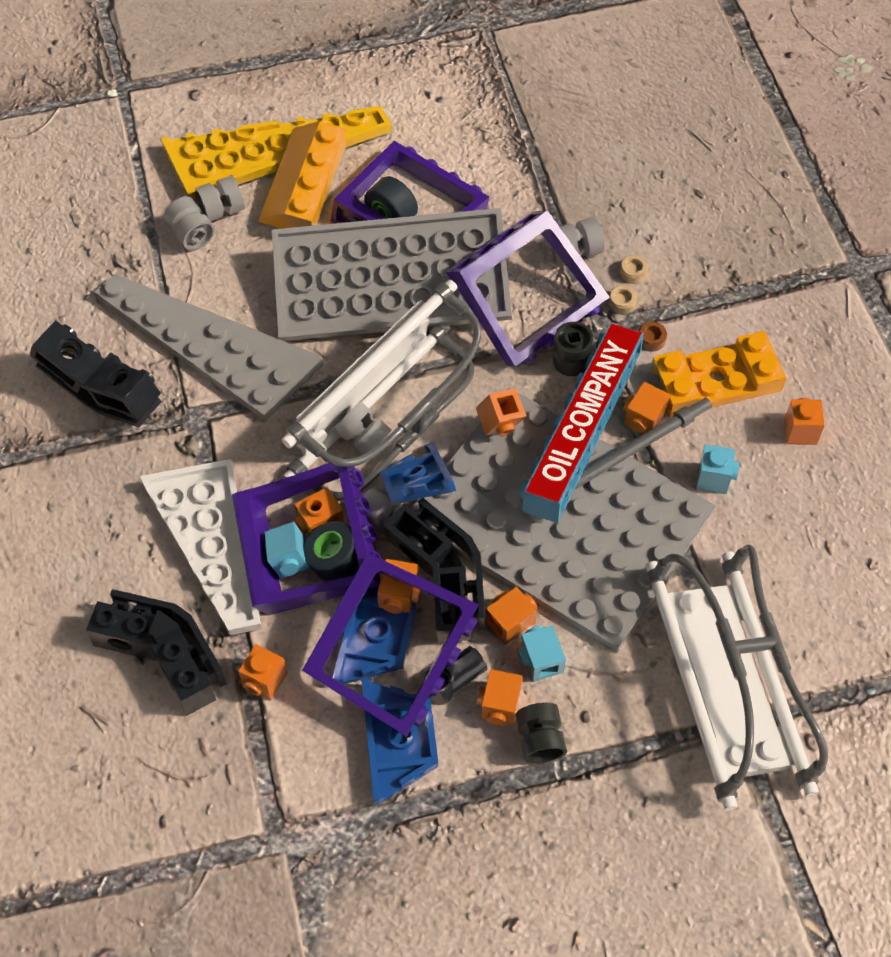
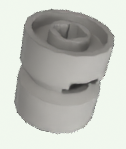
(210, 202)
(189, 223)
(585, 237)
(362, 428)

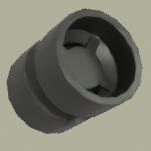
(571, 348)
(541, 735)

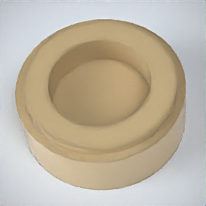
(633, 269)
(622, 299)

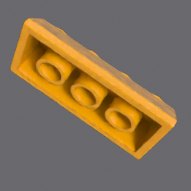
(304, 176)

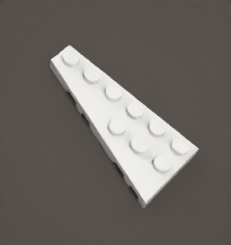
(203, 522)

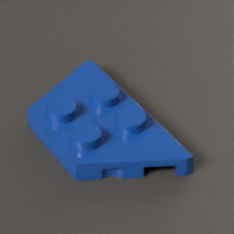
(417, 477)
(373, 640)
(393, 757)

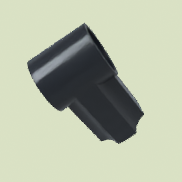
(465, 669)

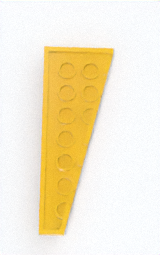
(257, 147)

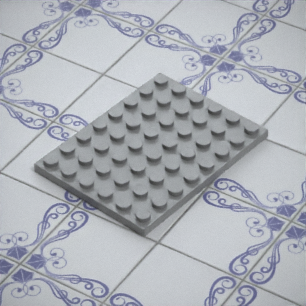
(596, 556)

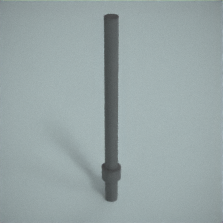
(681, 418)

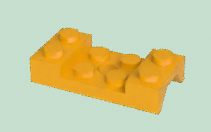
(747, 368)

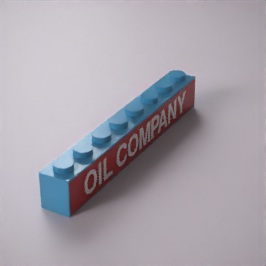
(582, 423)

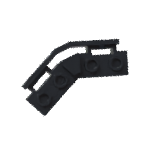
(96, 382)
(436, 556)
(154, 633)

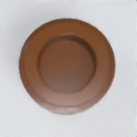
(654, 336)

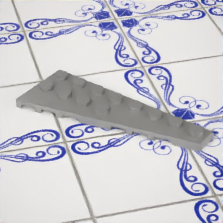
(234, 357)

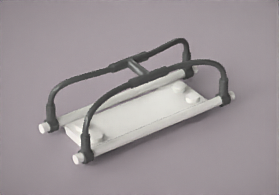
(373, 376)
(725, 682)

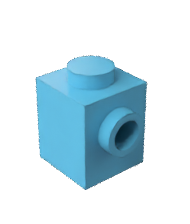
(716, 469)
(286, 550)
(541, 653)

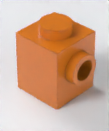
(646, 408)
(501, 412)
(804, 421)
(317, 510)
(395, 595)
(511, 614)
(262, 672)
(500, 697)

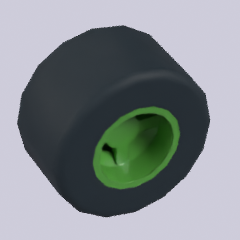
(391, 198)
(331, 551)

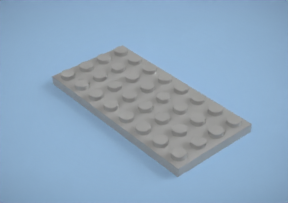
(374, 271)

